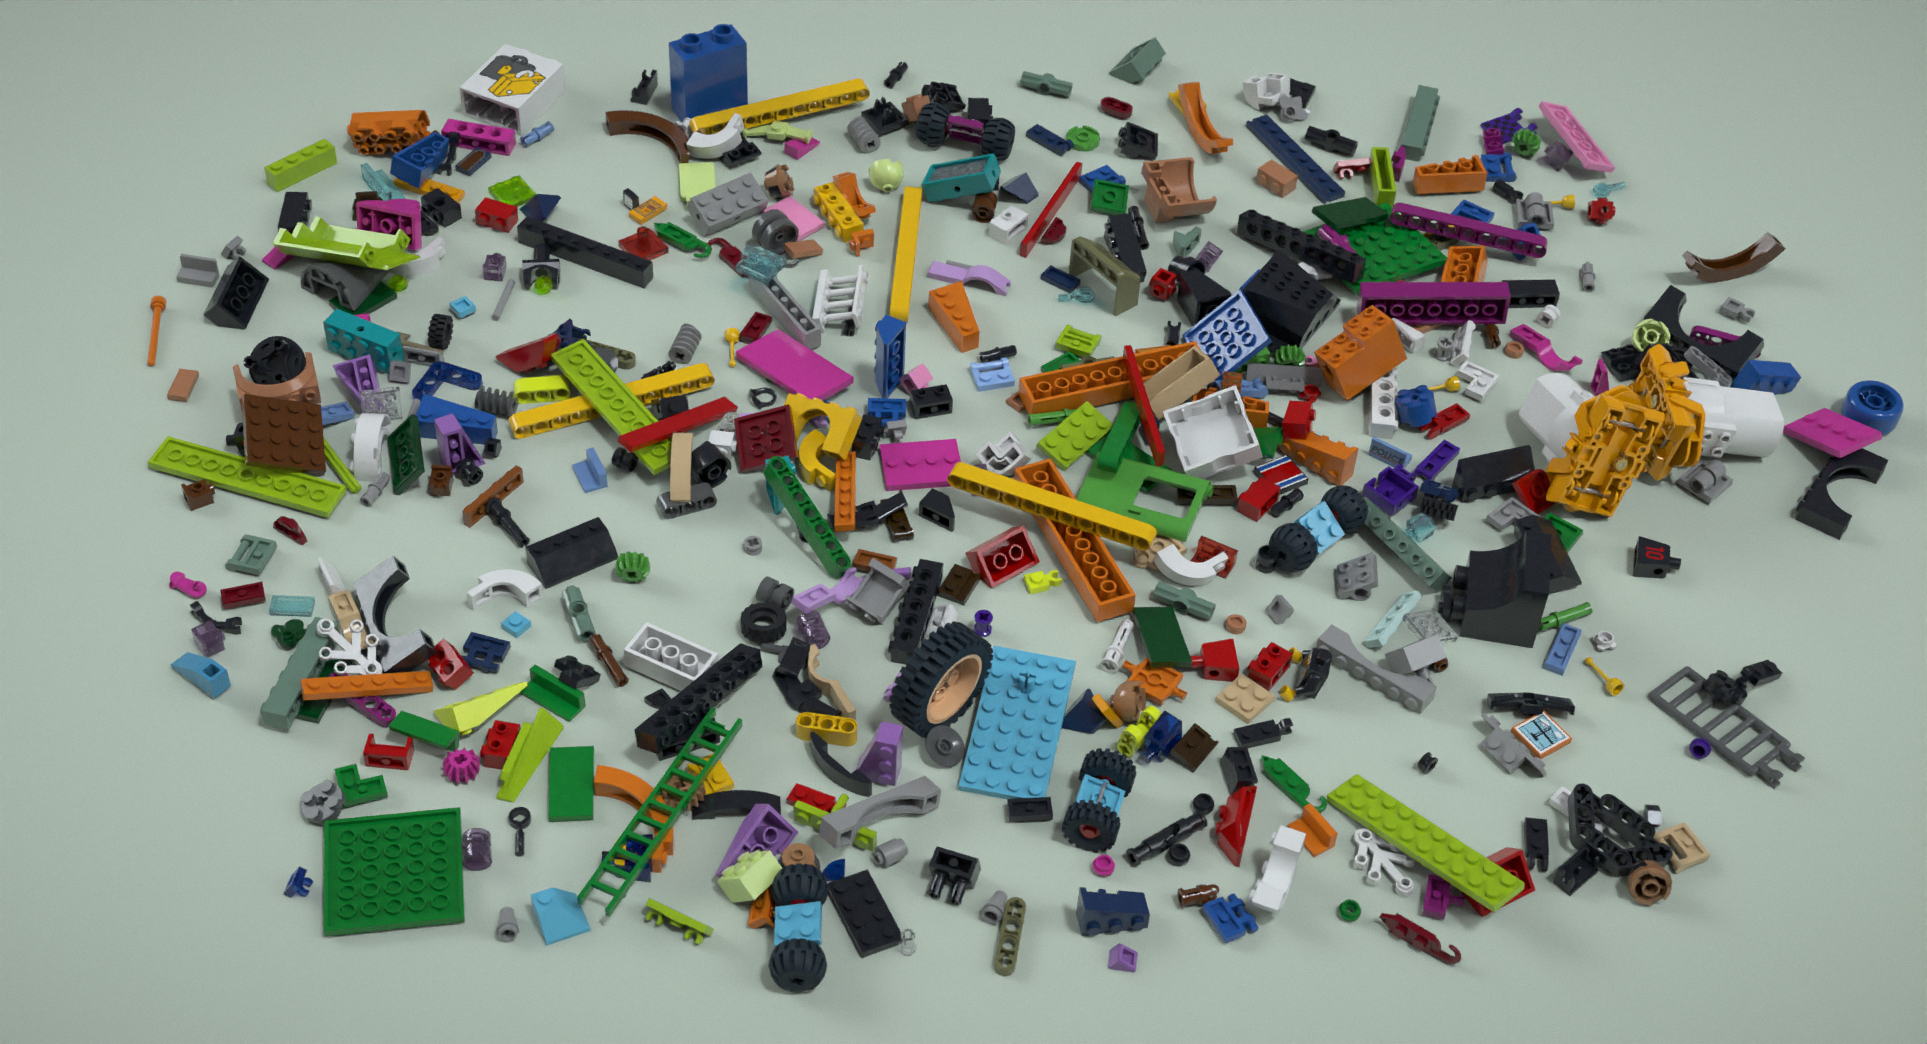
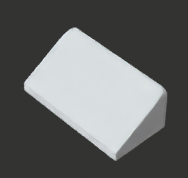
(330, 576)
(940, 616)

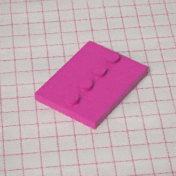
(1832, 432)
(918, 464)

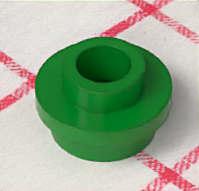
(1349, 905)

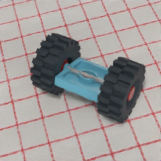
(1093, 817)

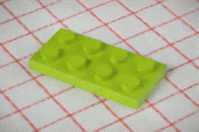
(1075, 436)

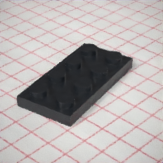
(864, 913)

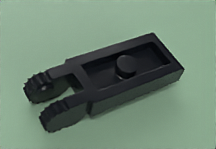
(1536, 842)

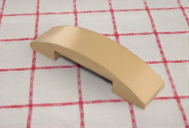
(681, 467)

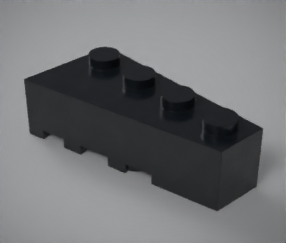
(1123, 243)

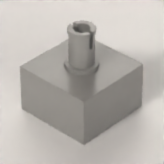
(1416, 657)

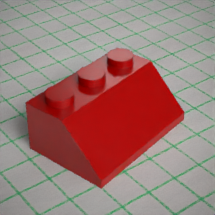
(1003, 556)
(1513, 862)

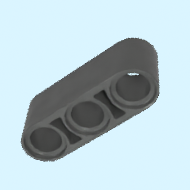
(701, 499)

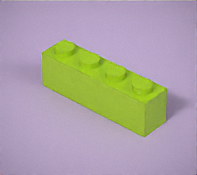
(300, 165)
(1382, 176)

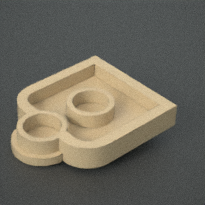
(1144, 559)

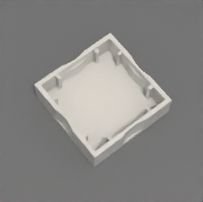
(1213, 434)

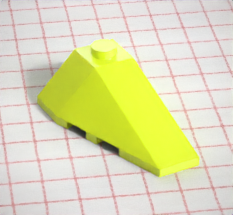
(472, 713)

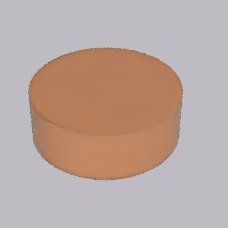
(1514, 349)
(1235, 624)

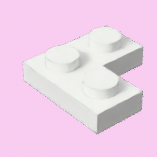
(1481, 380)

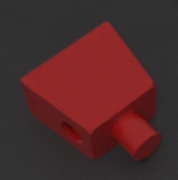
(1217, 661)

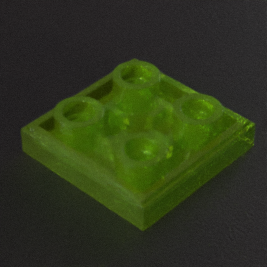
(512, 191)

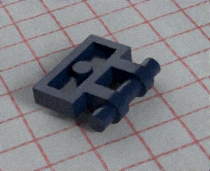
(1433, 488)
(486, 647)

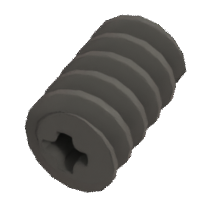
(495, 402)

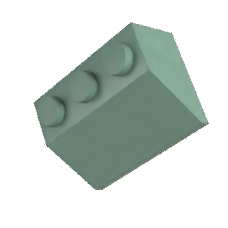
(1139, 61)

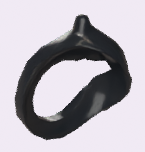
(756, 392)

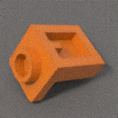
(861, 240)

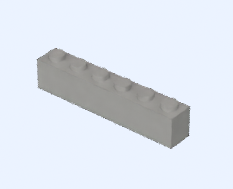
(787, 311)

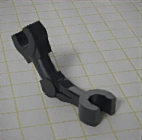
(453, 141)
(228, 625)

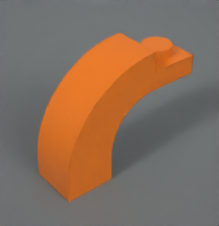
(848, 186)

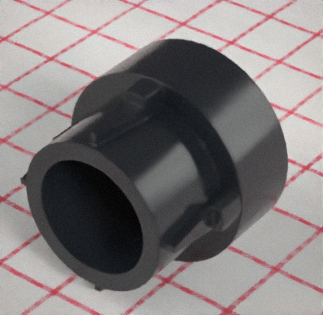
(1184, 264)

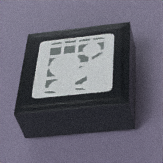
(630, 199)

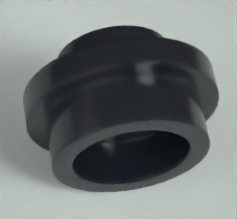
(1203, 803)
(1179, 854)

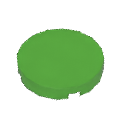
(1083, 138)

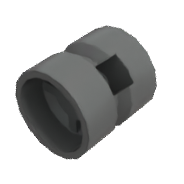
(773, 592)

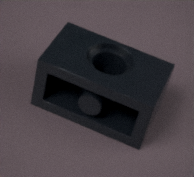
(441, 207)

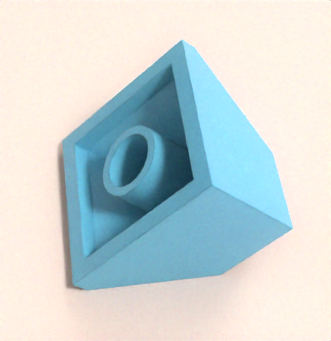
(558, 915)

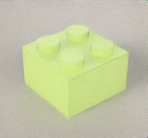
(749, 875)

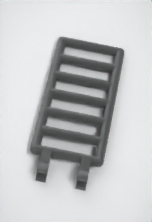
(1761, 766)

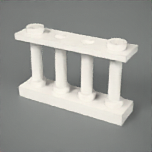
(825, 293)

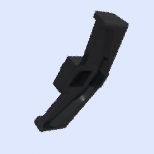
(870, 514)
(803, 695)
(1530, 703)

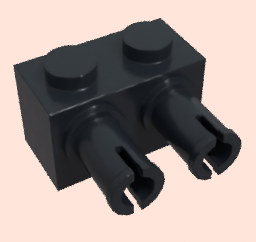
(955, 868)

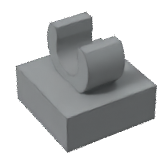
(233, 247)
(400, 371)
(896, 429)
(1280, 609)

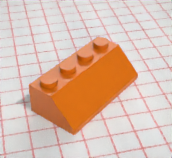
(1465, 264)

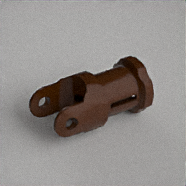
(1200, 895)

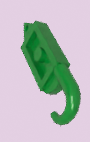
(681, 238)
(1289, 782)

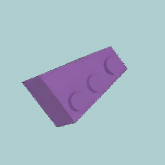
(357, 376)
(454, 443)
(883, 755)

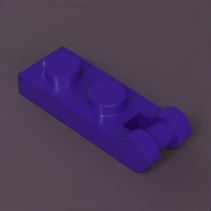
(1437, 460)

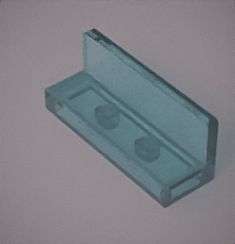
(381, 183)

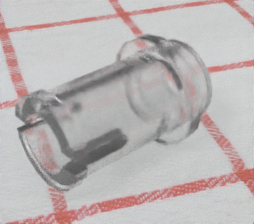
(907, 945)

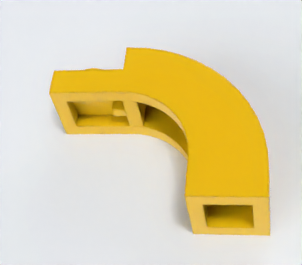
(809, 465)

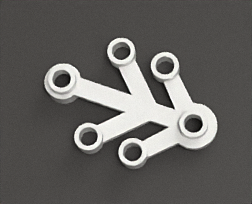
(350, 652)
(1382, 858)

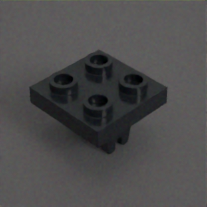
(884, 117)

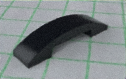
(854, 782)
(733, 802)

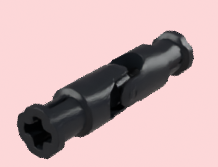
(1164, 839)

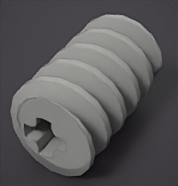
(863, 135)
(685, 344)

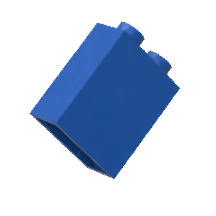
(708, 72)

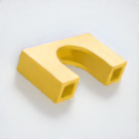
(843, 422)

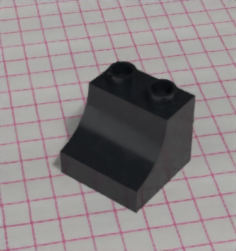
(1504, 591)

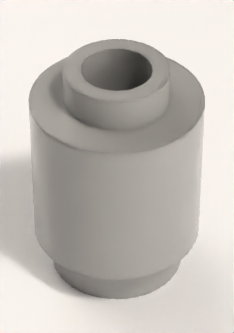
(890, 852)

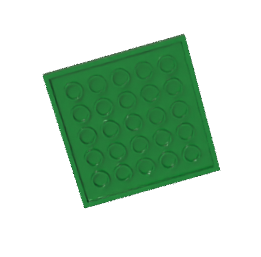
(1389, 250)
(393, 871)

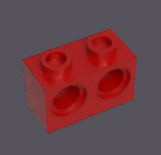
(449, 665)

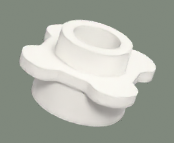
(1604, 640)

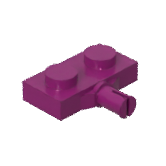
(1438, 897)

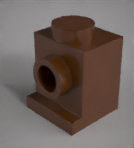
(441, 480)
(198, 494)

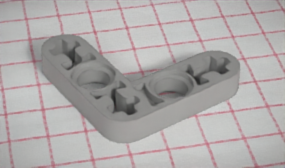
(1707, 366)

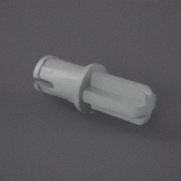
(1588, 277)
(375, 489)

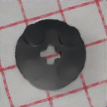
(1726, 688)

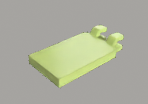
(695, 179)

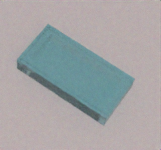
(292, 606)

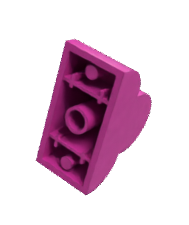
(390, 216)

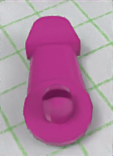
(192, 588)

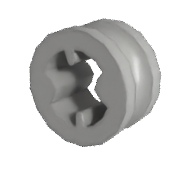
(753, 545)

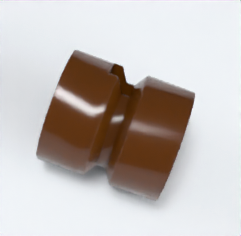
(984, 207)

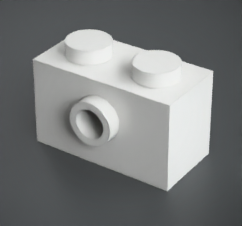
(1008, 225)

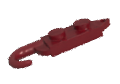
(728, 254)
(1419, 937)

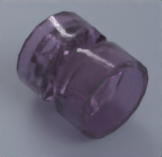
(813, 629)
(476, 849)

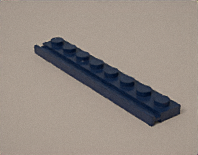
(1295, 159)

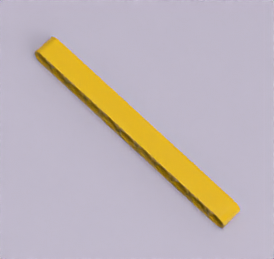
(784, 106)
(906, 253)
(580, 410)
(1052, 506)

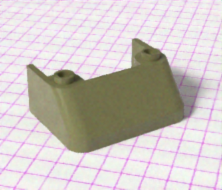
(1090, 254)

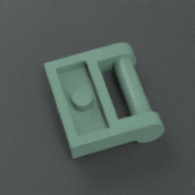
(255, 559)

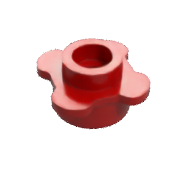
(1310, 393)

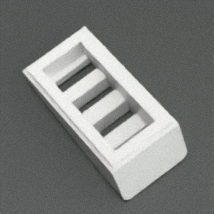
(1412, 338)

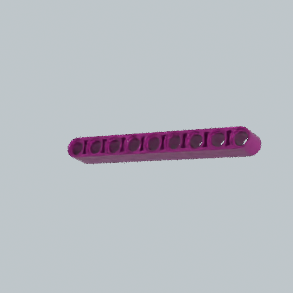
(1475, 236)

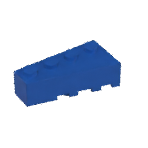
(420, 159)
(476, 423)

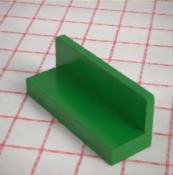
(553, 694)
(425, 730)

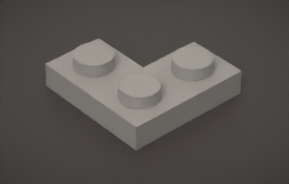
(1508, 513)

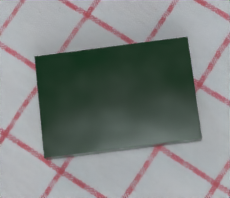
(376, 299)

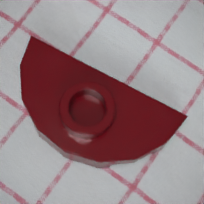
(1055, 232)
(291, 529)

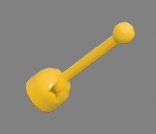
(1567, 202)
(731, 336)
(1451, 384)
(1613, 685)

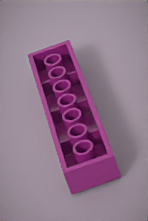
(1438, 301)

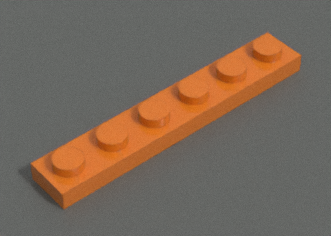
(845, 493)
(366, 685)

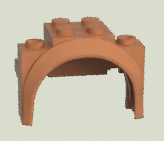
(301, 388)

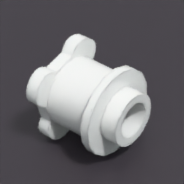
(684, 126)

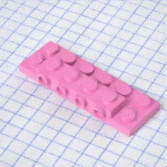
(1576, 137)

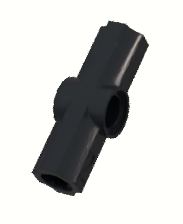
(1331, 140)

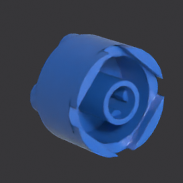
(1416, 406)

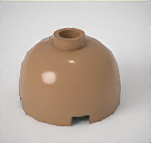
(1129, 701)

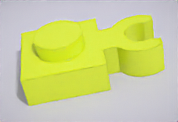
(1039, 582)

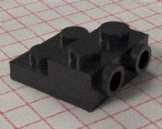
(1137, 141)

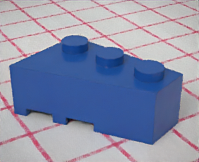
(1767, 377)

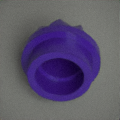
(1700, 748)

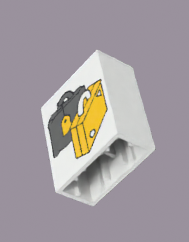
(513, 89)

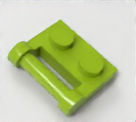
(1077, 341)

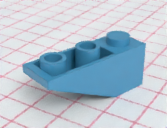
(203, 673)

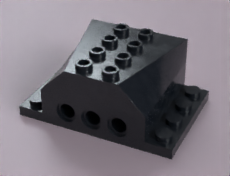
(1289, 302)

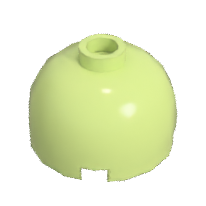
(886, 174)
(1648, 333)

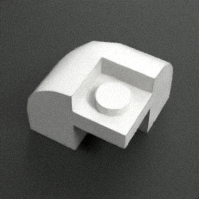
(1266, 89)
(1005, 455)

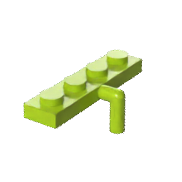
(811, 816)

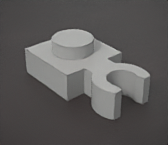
(1736, 309)

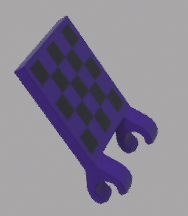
(1508, 125)

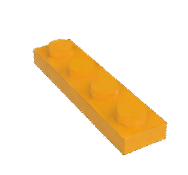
(429, 185)

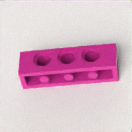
(489, 138)

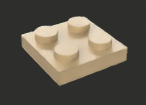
(1244, 698)

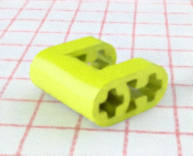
(1133, 736)

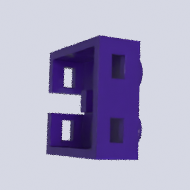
(1393, 491)

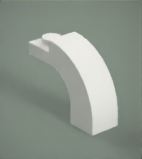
(715, 145)
(429, 259)
(1185, 572)
(505, 583)

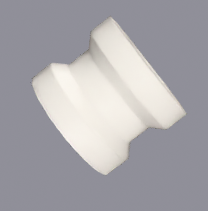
(1548, 316)

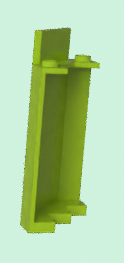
(345, 245)

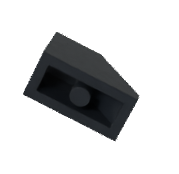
(937, 509)

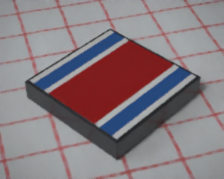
(1283, 473)

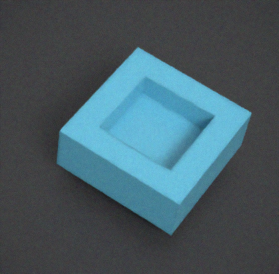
(462, 307)
(516, 624)

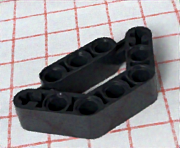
(1645, 847)

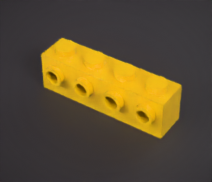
(837, 211)

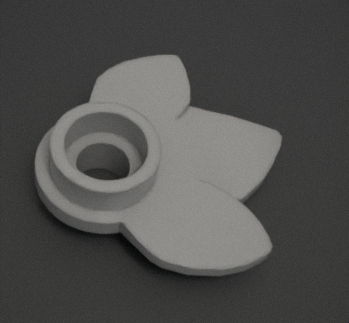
(1293, 108)

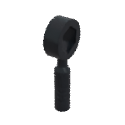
(519, 835)

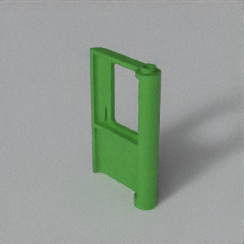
(1119, 490)

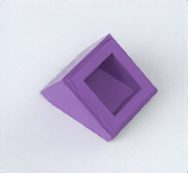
(1122, 958)

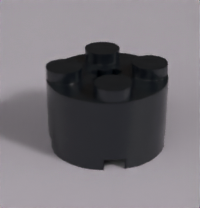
(709, 464)

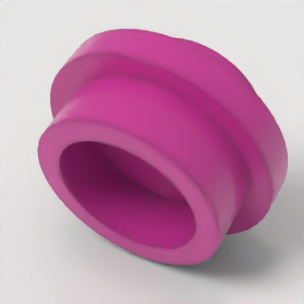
(1103, 865)

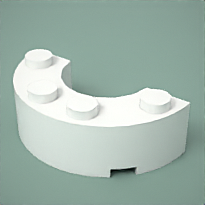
(368, 442)
(1278, 871)

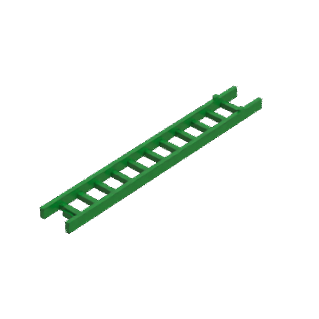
(651, 801)

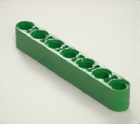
(1119, 438)
(807, 517)

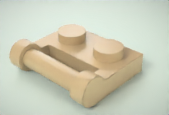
(1686, 844)

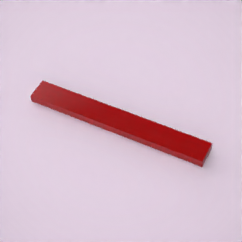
(1050, 209)
(1143, 406)
(678, 423)

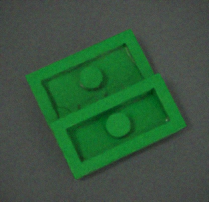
(1268, 440)

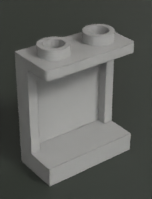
(878, 592)

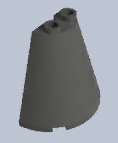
(350, 281)

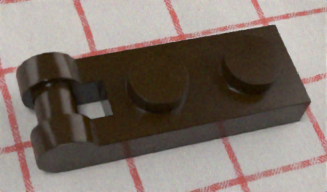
(899, 525)

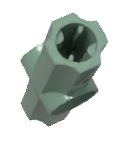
(1046, 84)
(1184, 600)
(578, 613)

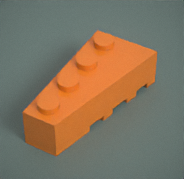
(1450, 177)
(955, 315)

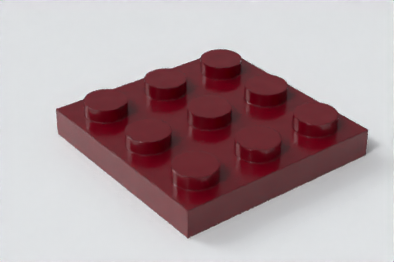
(765, 436)

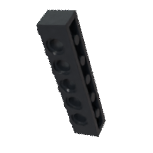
(917, 610)

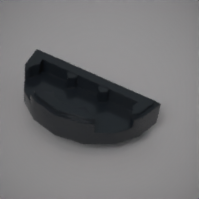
(428, 225)

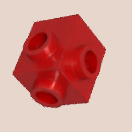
(1600, 210)
(1163, 284)

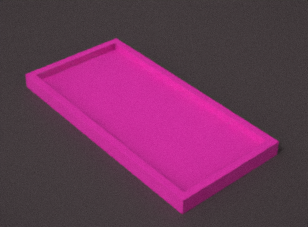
(794, 366)

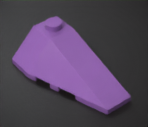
(761, 831)

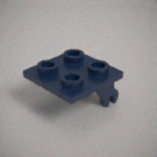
(567, 334)

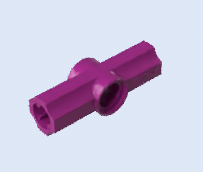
(1334, 238)

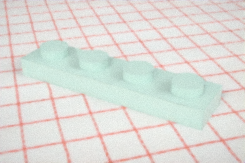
(1392, 619)

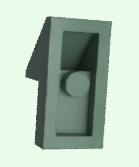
(1186, 243)

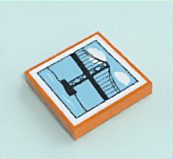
(1541, 735)

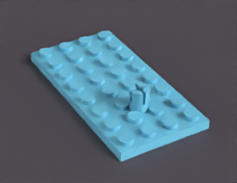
(1017, 725)

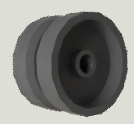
(774, 230)

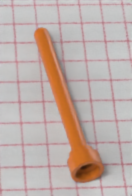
(157, 304)

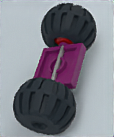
(936, 121)

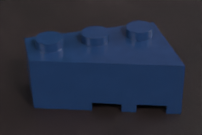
(1110, 912)

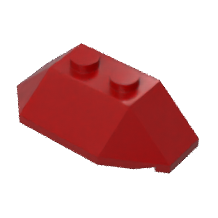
(531, 354)
(1235, 823)

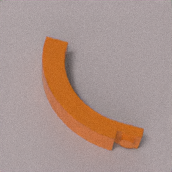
(1198, 120)
(634, 791)

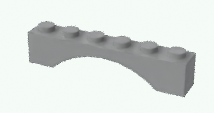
(1409, 690)
(912, 797)

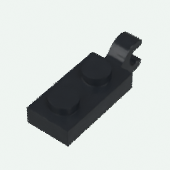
(1759, 673)
(1262, 733)

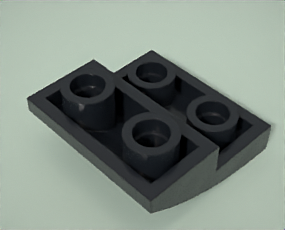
(741, 153)
(1622, 362)

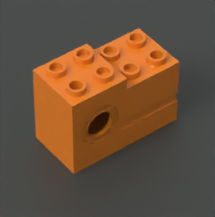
(1361, 352)

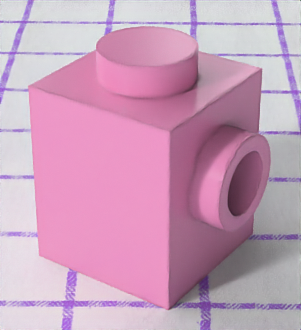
(916, 378)

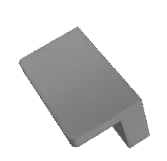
(198, 270)

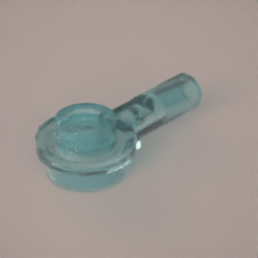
(1603, 190)
(1083, 294)

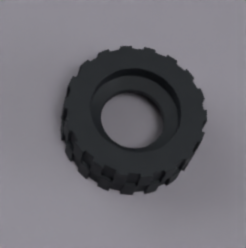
(766, 633)

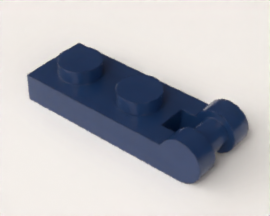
(1049, 140)

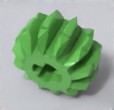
(1526, 142)
(1290, 356)
(632, 566)

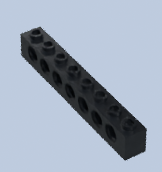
(1301, 246)
(698, 698)

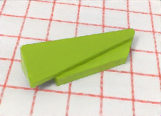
(527, 753)

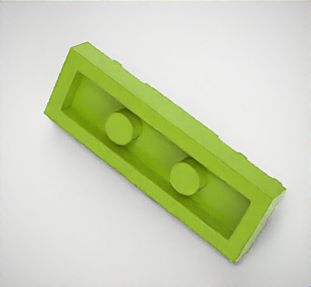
(678, 919)

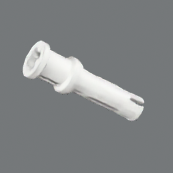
(1125, 630)

